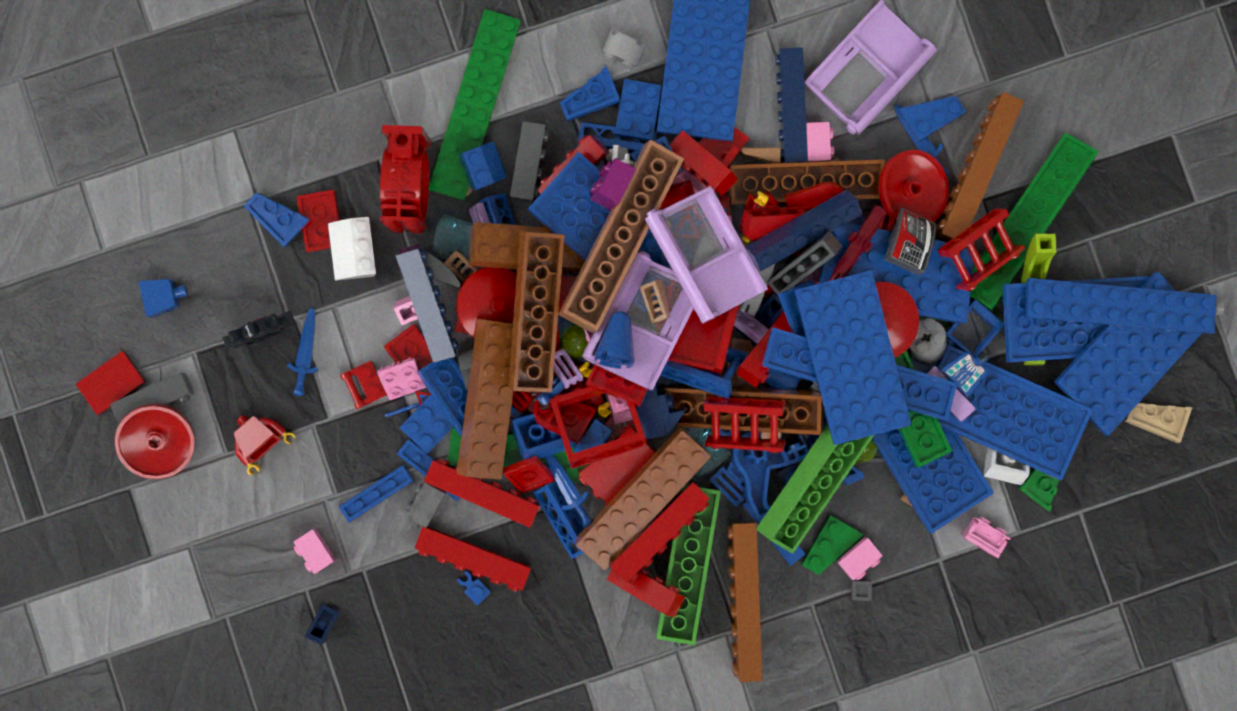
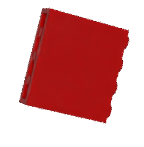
(705, 344)
(613, 473)

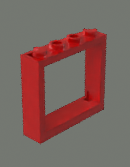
(601, 451)

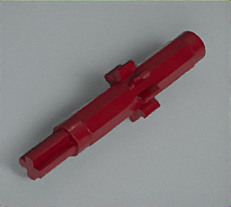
(859, 243)

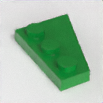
(1040, 488)
(830, 544)

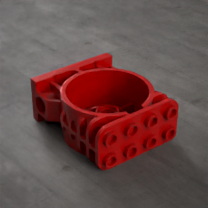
(405, 178)

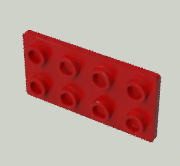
(724, 150)

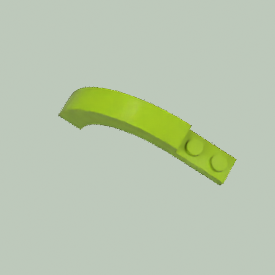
(1037, 262)

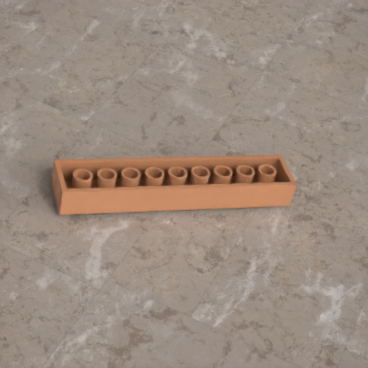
(620, 238)

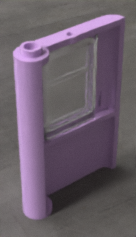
(865, 79)
(705, 254)
(650, 341)

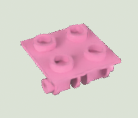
(401, 378)

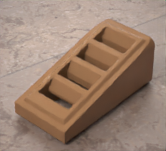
(768, 155)
(460, 274)
(647, 294)

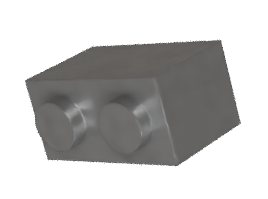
(425, 504)

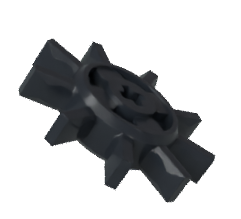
(259, 330)

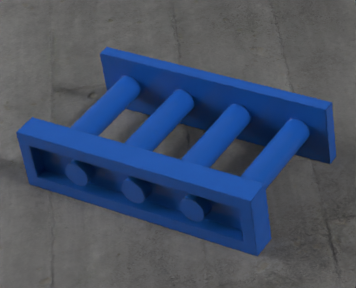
(704, 379)

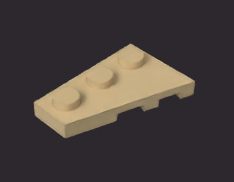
(1160, 420)

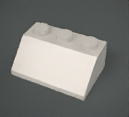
(351, 248)

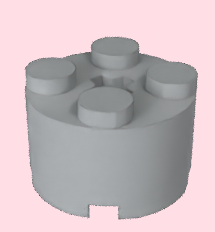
(624, 49)
(934, 349)

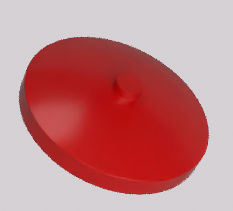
(914, 183)
(486, 296)
(899, 315)
(154, 441)

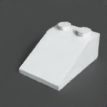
(1004, 468)

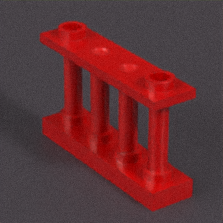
(967, 239)
(745, 406)

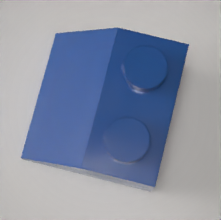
(482, 166)

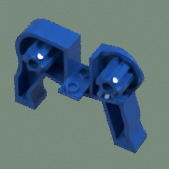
(756, 465)

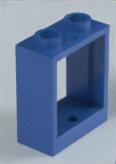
(987, 317)

